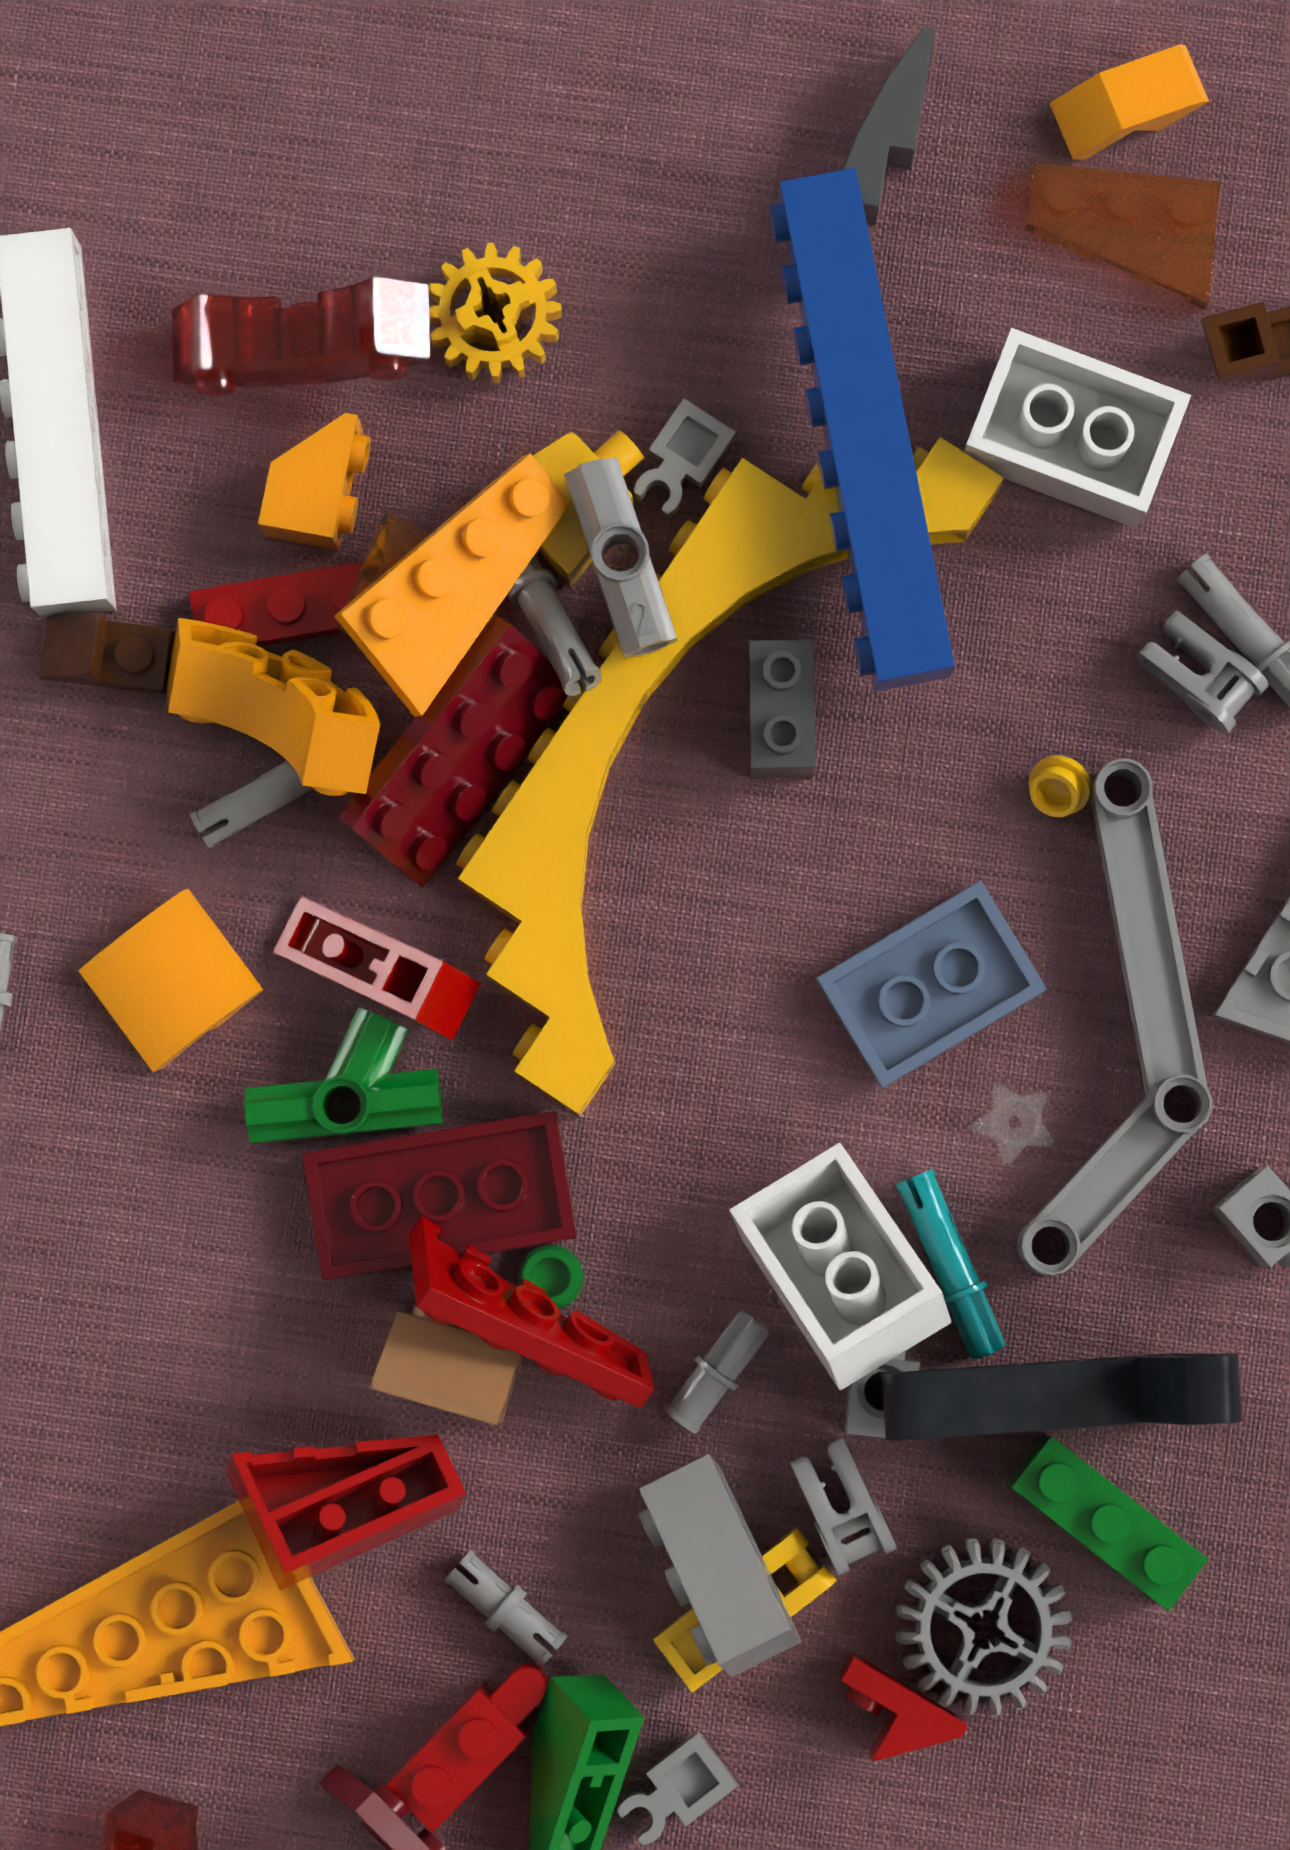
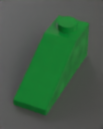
(579, 1761)

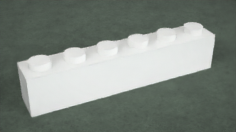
(54, 426)

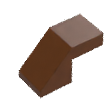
(1249, 343)

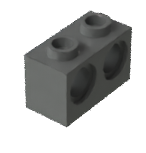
(781, 708)

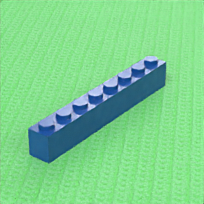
(864, 430)

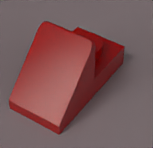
(914, 1718)

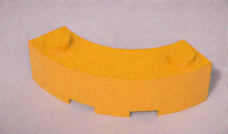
(277, 700)

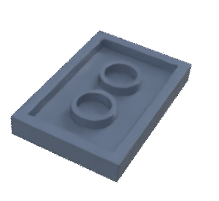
(931, 984)

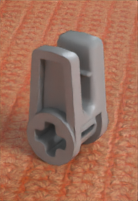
(1199, 691)
(862, 1512)

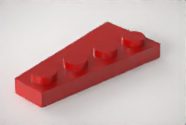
(522, 1318)

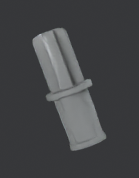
(717, 1371)

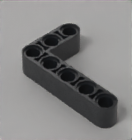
(1062, 1395)

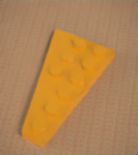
(167, 1625)

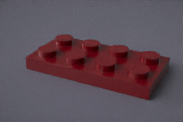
(457, 752)
(480, 1182)

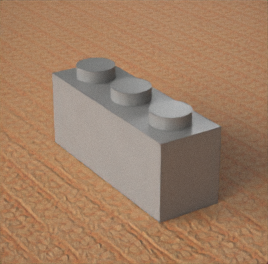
(717, 1567)

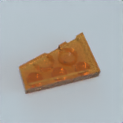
(1136, 221)

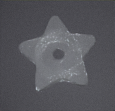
(1031, 1129)

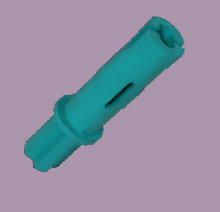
(951, 1265)

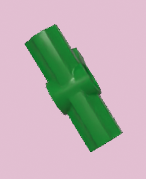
(361, 1065)

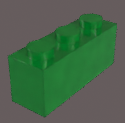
(1106, 1521)

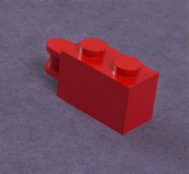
(468, 1746)

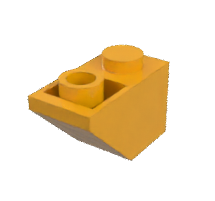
(312, 484)

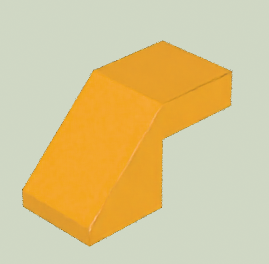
(1127, 98)

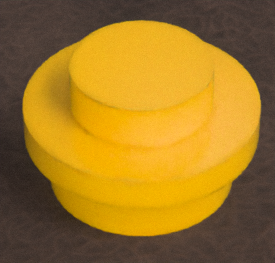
(1059, 786)

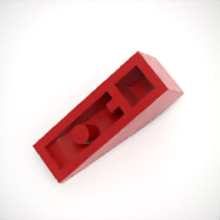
(377, 967)

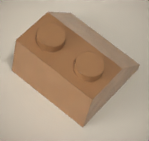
(446, 1368)

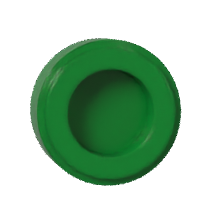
(554, 1271)

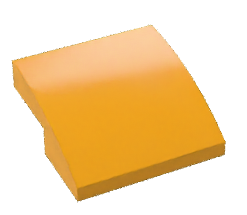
(170, 980)

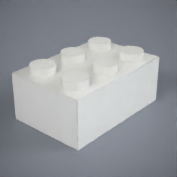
(1076, 428)
(841, 1266)

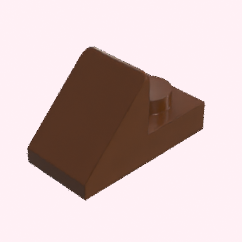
(106, 653)

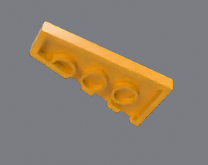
(445, 590)

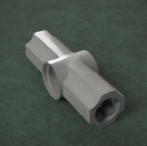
(609, 520)

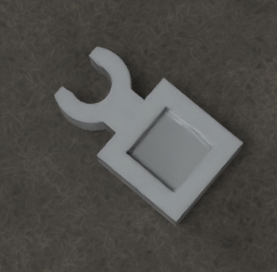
(687, 450)
(686, 1783)

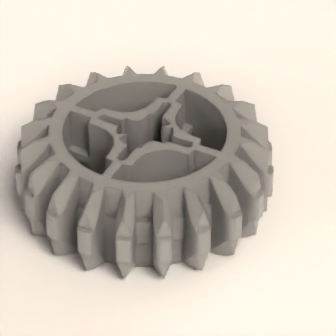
(969, 1654)

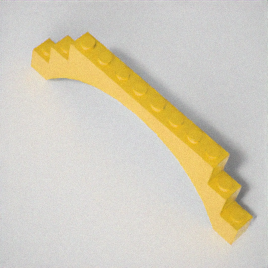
(537, 850)

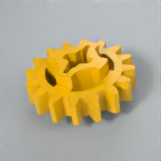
(473, 325)

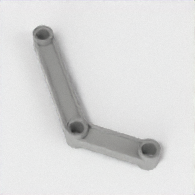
(1160, 1021)

